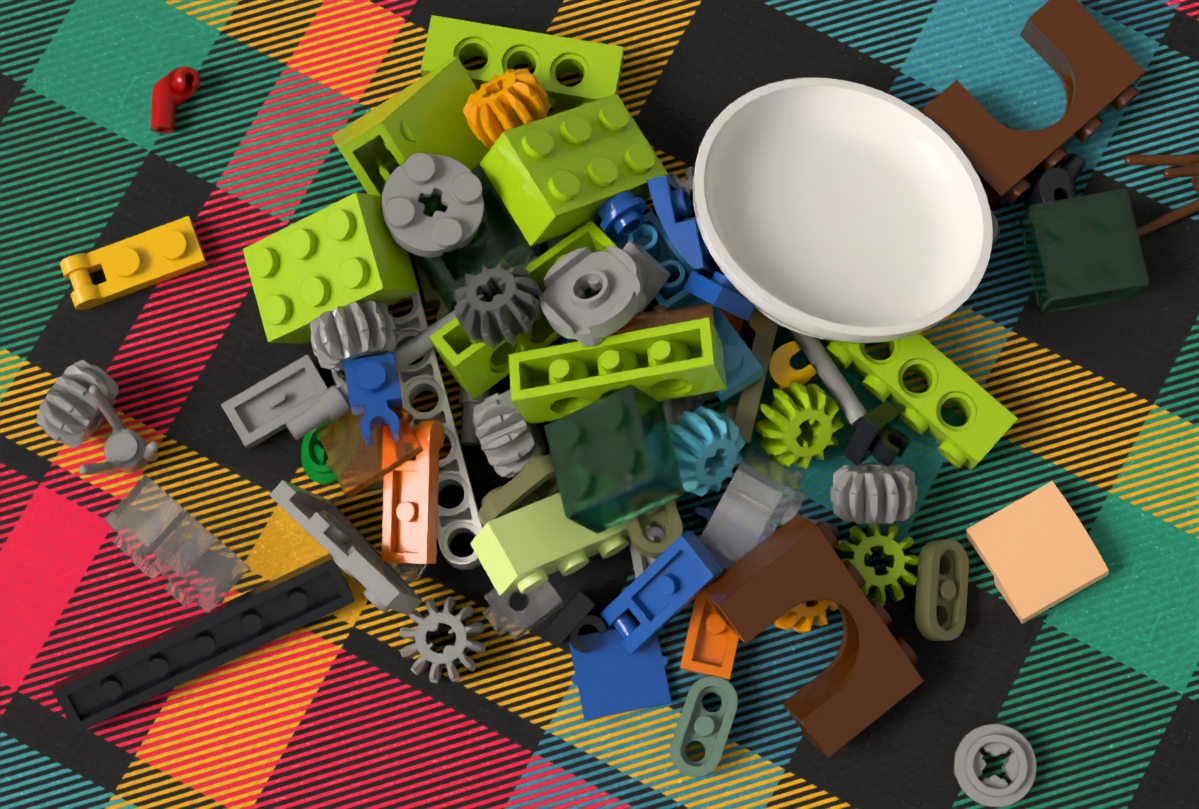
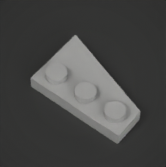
(348, 548)

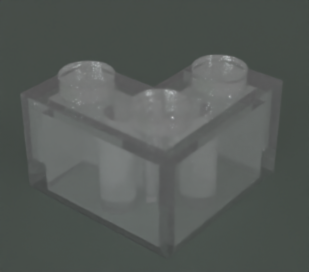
(752, 507)
(170, 541)

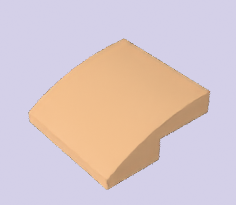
(1037, 552)

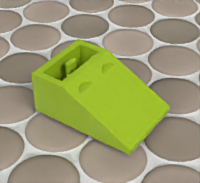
(416, 120)

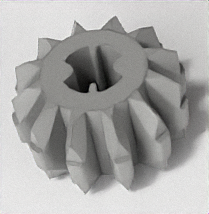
(352, 333)
(69, 409)
(506, 434)
(873, 493)
(433, 626)

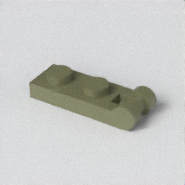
(761, 334)

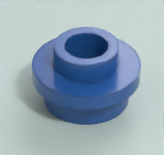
(622, 213)

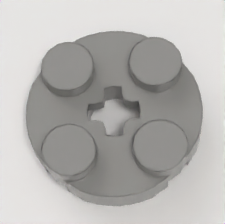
(428, 176)
(604, 313)

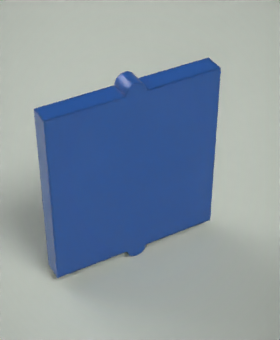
(614, 680)

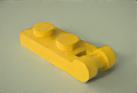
(134, 263)

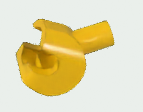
(781, 368)

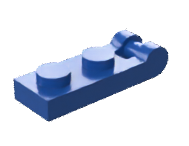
(661, 591)

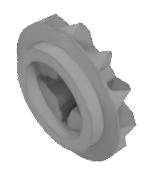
(1019, 765)

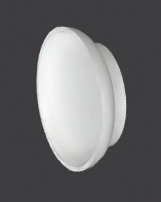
(841, 210)

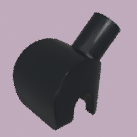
(1056, 182)

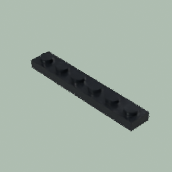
(203, 643)

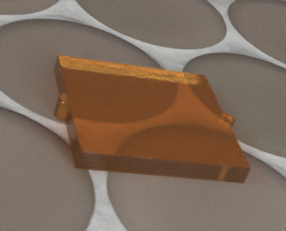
(360, 464)

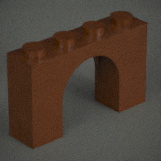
(1094, 78)
(871, 665)

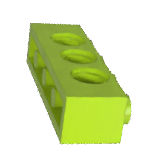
(548, 54)
(657, 360)
(478, 365)
(946, 385)

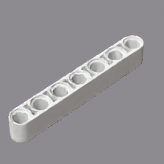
(452, 469)

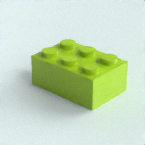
(568, 166)
(325, 264)

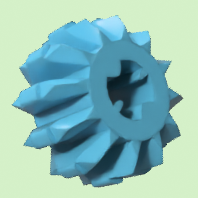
(705, 449)

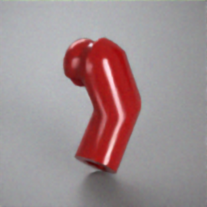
(170, 94)

